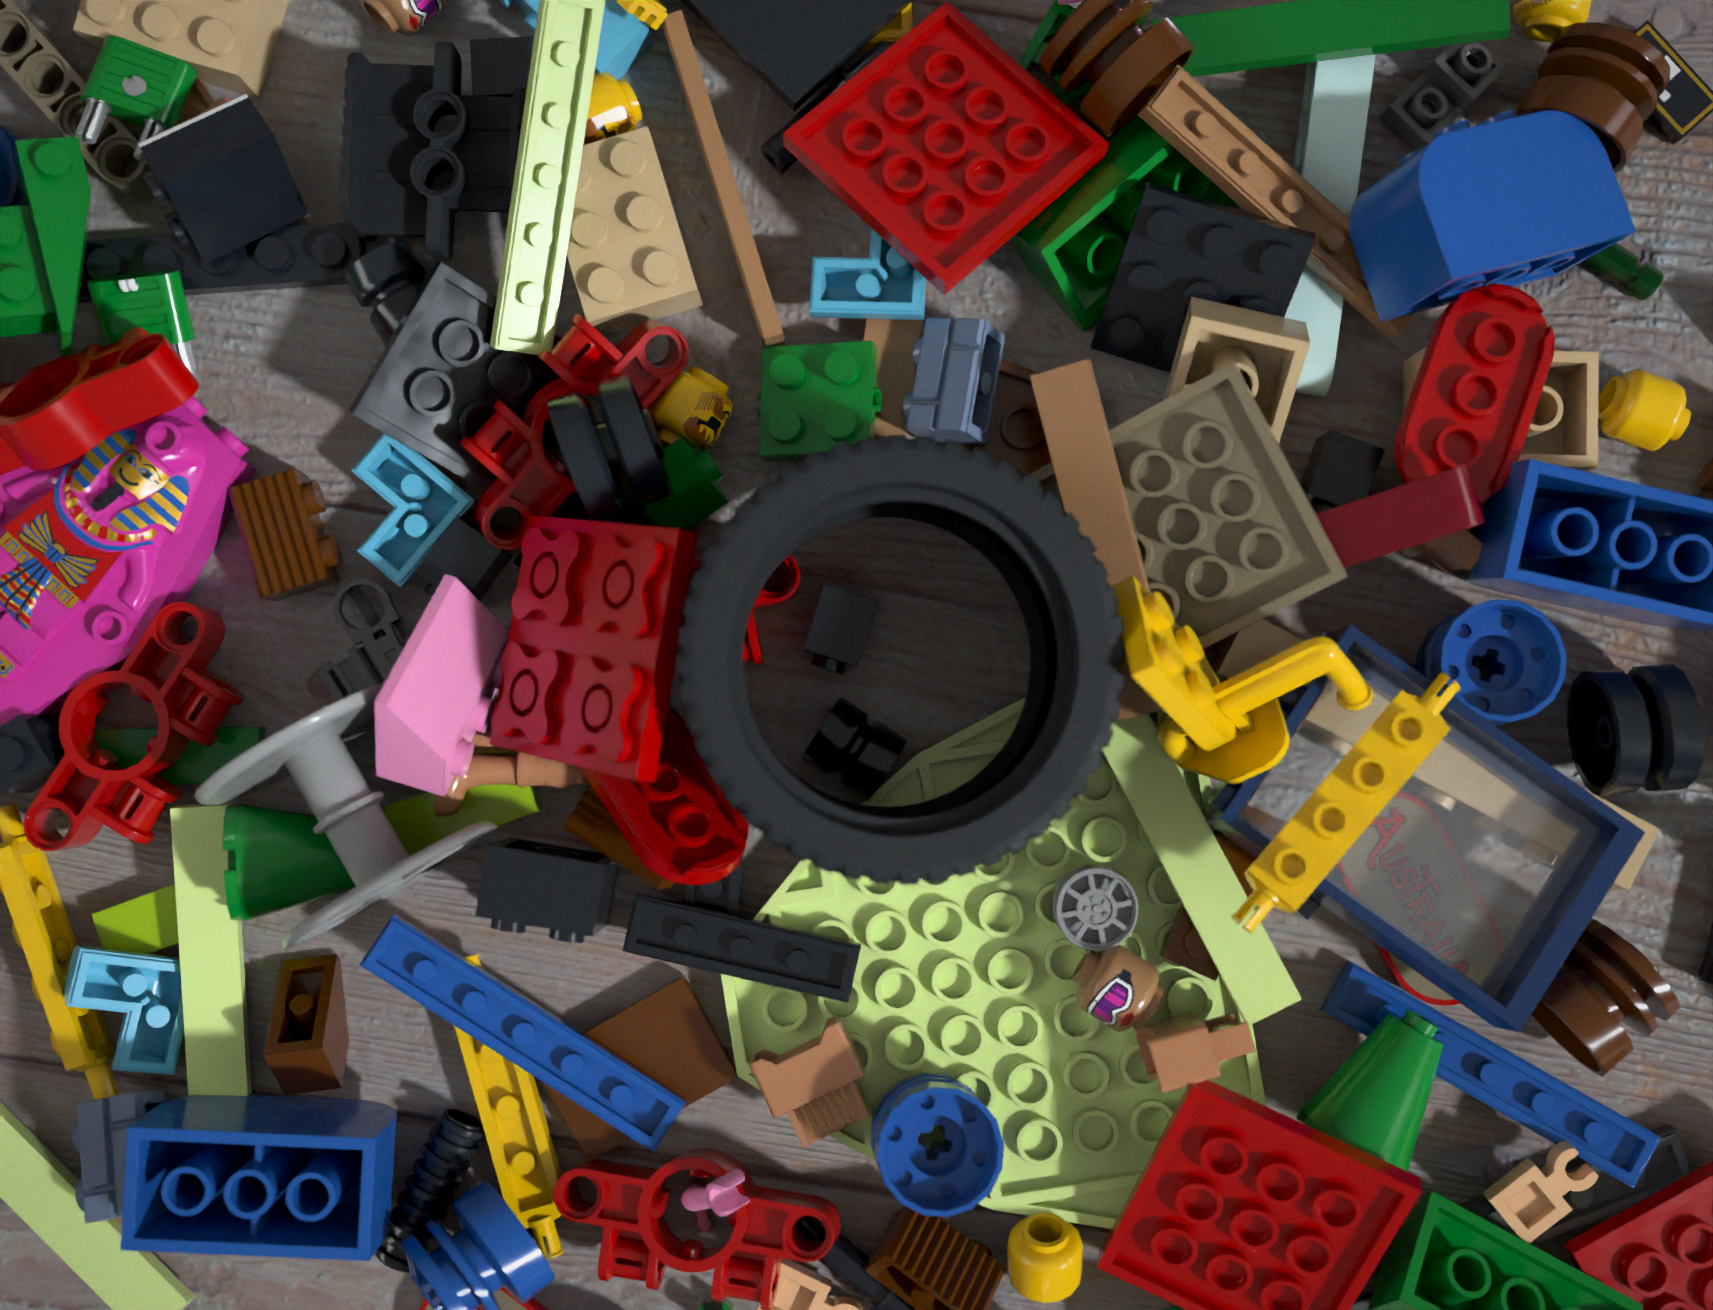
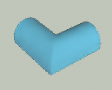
(867, 287)
(422, 511)
(143, 988)

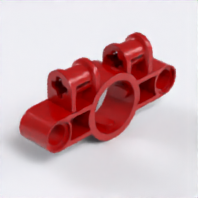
(84, 397)
(513, 447)
(188, 707)
(640, 1244)

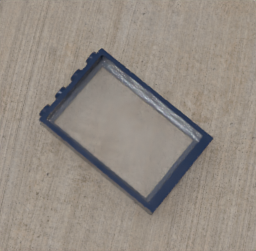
(1470, 868)

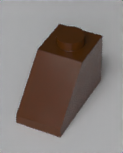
(308, 1026)

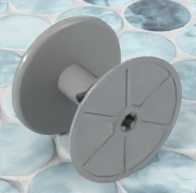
(342, 803)

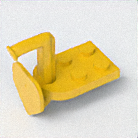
(1227, 726)

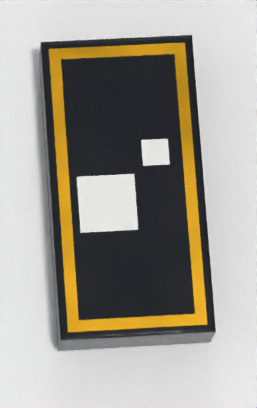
(1686, 97)

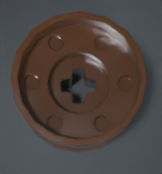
(1109, 48)
(1603, 80)
(1603, 986)

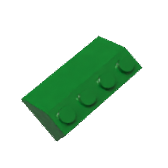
(1082, 233)
(1467, 1263)

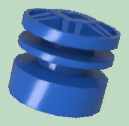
(1517, 648)
(953, 1172)
(479, 1258)

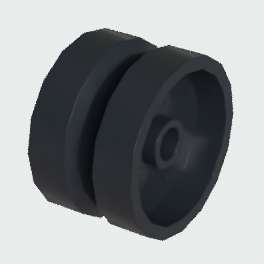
(613, 447)
(1635, 729)

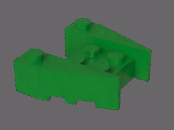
(45, 241)

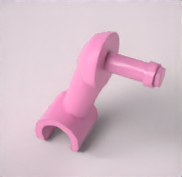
(718, 1195)

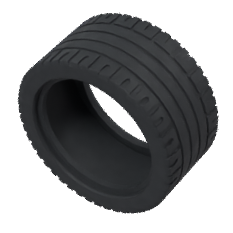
(1068, 627)

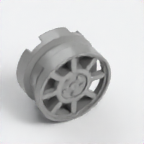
(1094, 907)

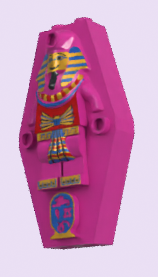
(105, 549)

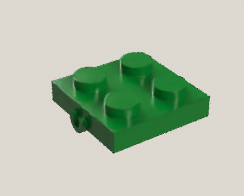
(816, 398)

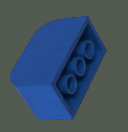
(1486, 209)
(1599, 546)
(260, 1177)

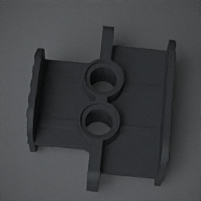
(395, 153)

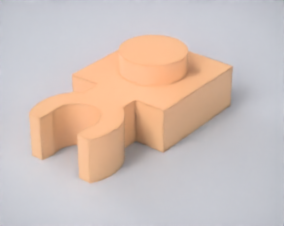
(1533, 1198)
(807, 1290)

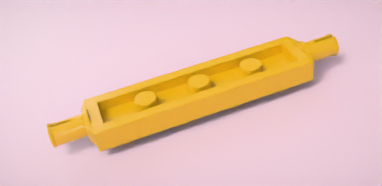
(1346, 802)
(48, 943)
(516, 1137)

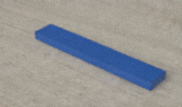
(523, 1032)
(1502, 1078)

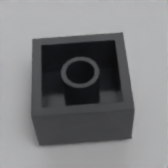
(546, 888)

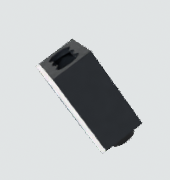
(222, 179)

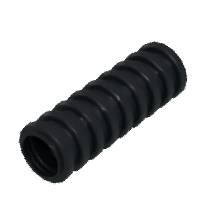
(431, 1184)

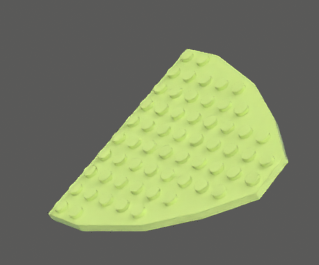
(982, 989)

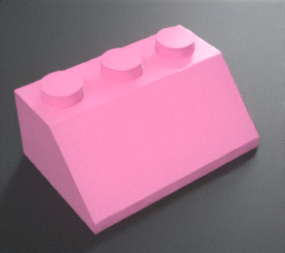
(439, 691)

